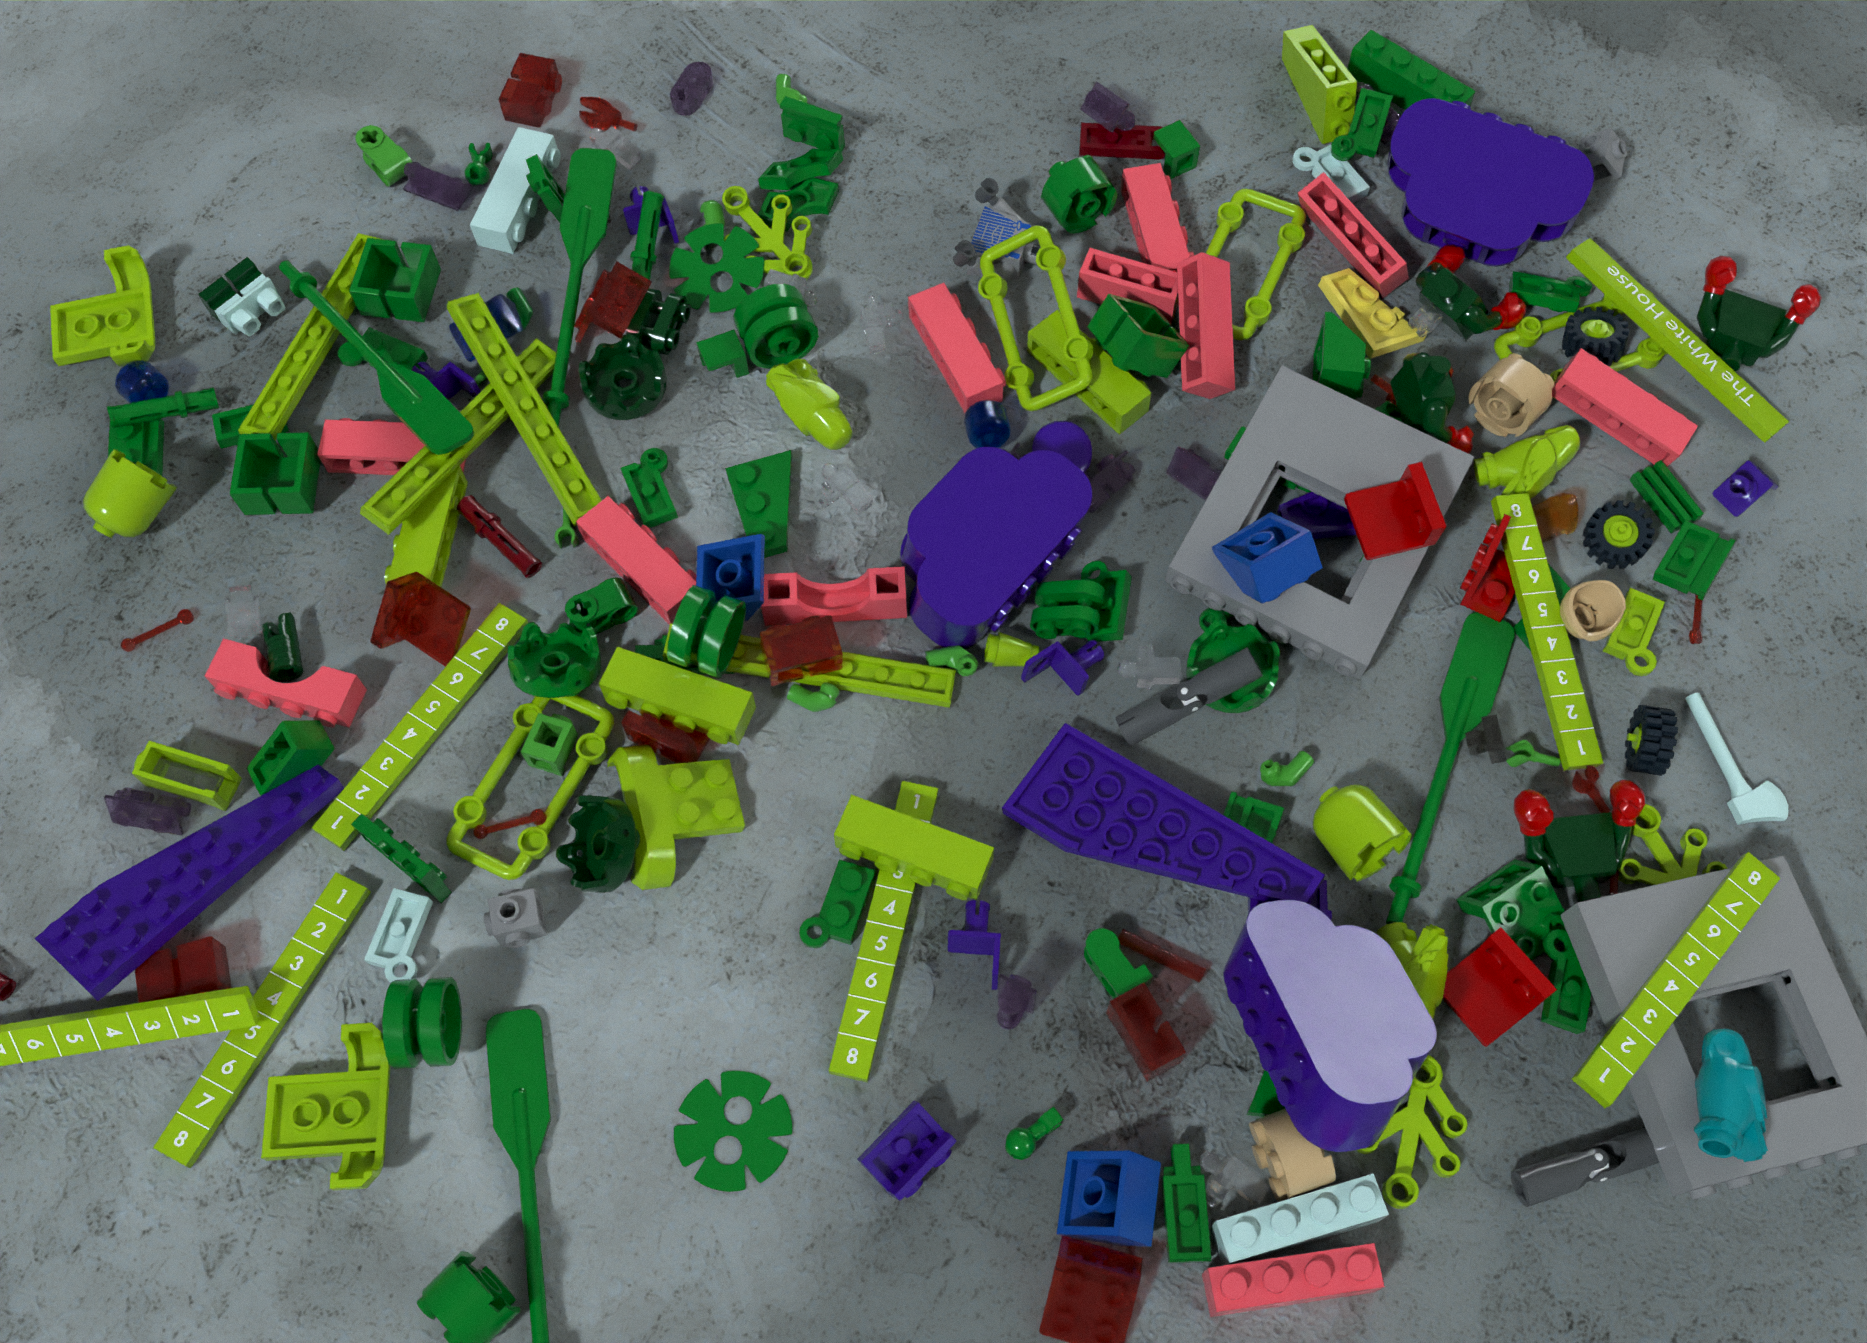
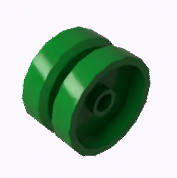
(775, 325)
(706, 631)
(422, 1022)

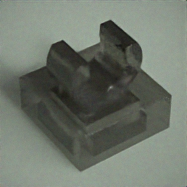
(1487, 740)

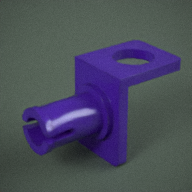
(633, 212)
(449, 379)
(1743, 488)
(1068, 666)
(976, 938)

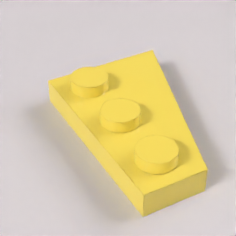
(1366, 315)

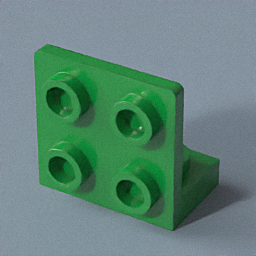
(1519, 902)

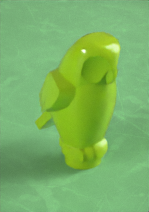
(810, 403)
(1528, 463)
(1421, 958)

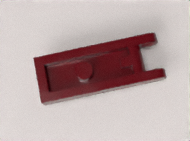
(1132, 143)

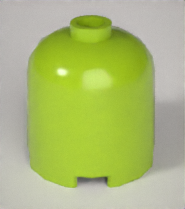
(126, 496)
(1358, 830)

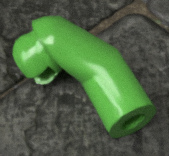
(783, 89)
(712, 212)
(953, 657)
(815, 700)
(1286, 775)

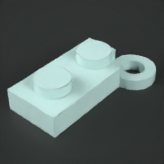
(1340, 172)
(399, 933)

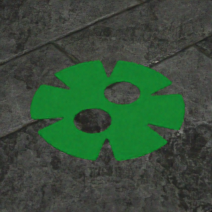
(735, 248)
(758, 1152)

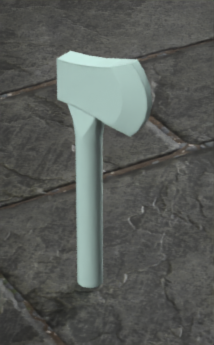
(1746, 804)

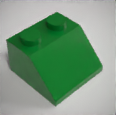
(1340, 358)

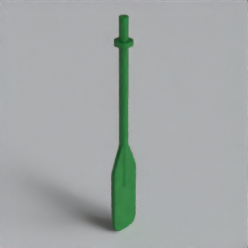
(582, 229)
(402, 390)
(1464, 699)
(521, 1122)

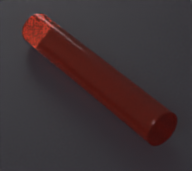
(1161, 955)

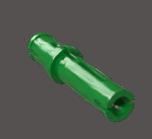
(648, 226)
(158, 408)

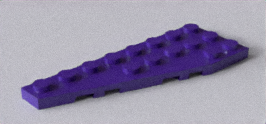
(1126, 816)
(152, 901)

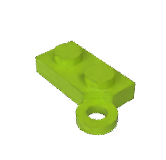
(1635, 631)

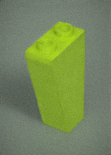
(1320, 81)

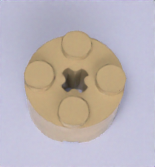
(1511, 396)
(1291, 1159)

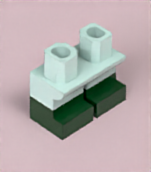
(242, 299)

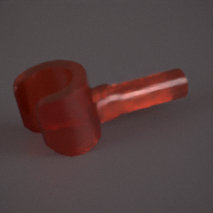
(1589, 787)

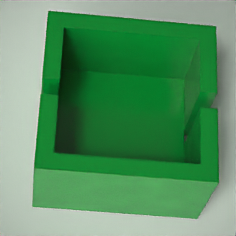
(388, 286)
(1134, 336)
(269, 480)

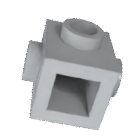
(1605, 154)
(515, 917)

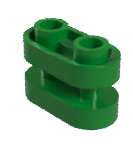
(1067, 608)

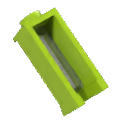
(186, 775)

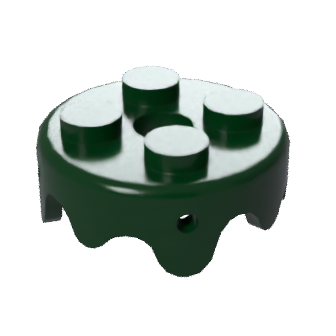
(620, 361)
(604, 844)

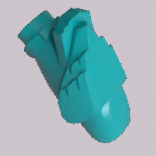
(1730, 1099)

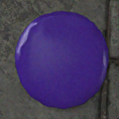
(1066, 440)

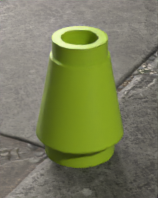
(1008, 651)

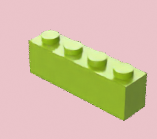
(1112, 392)
(429, 532)
(677, 696)
(914, 848)

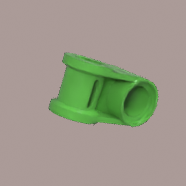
(382, 154)

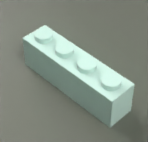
(509, 198)
(1299, 1220)

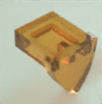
(1556, 516)

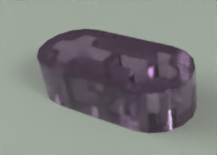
(696, 90)

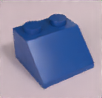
(1269, 557)
(734, 570)
(1109, 1197)

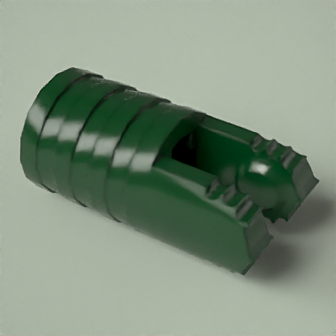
(283, 648)

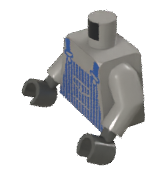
(995, 225)

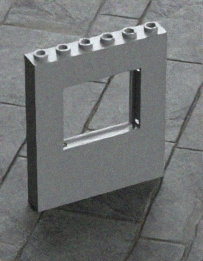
(1331, 450)
(1626, 938)

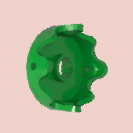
(1223, 641)
(536, 653)

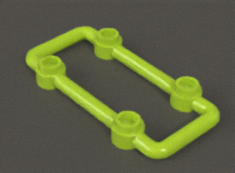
(1289, 240)
(1528, 331)
(1076, 347)
(533, 840)

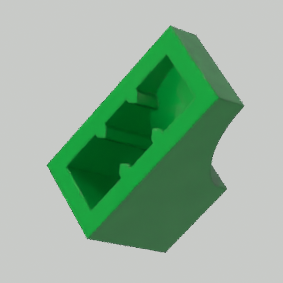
(289, 752)

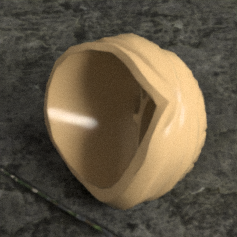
(1592, 609)

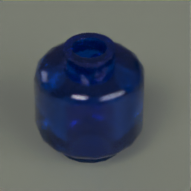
(141, 382)
(987, 424)

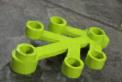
(773, 239)
(1663, 855)
(1415, 1123)

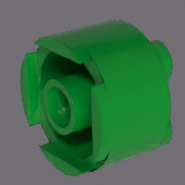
(1078, 193)
(468, 1301)

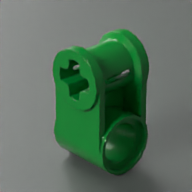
(602, 606)

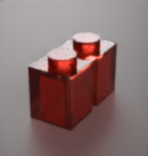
(532, 97)
(801, 644)
(198, 969)
(1134, 1018)

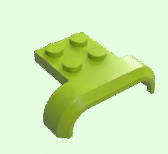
(109, 323)
(673, 805)
(334, 1112)

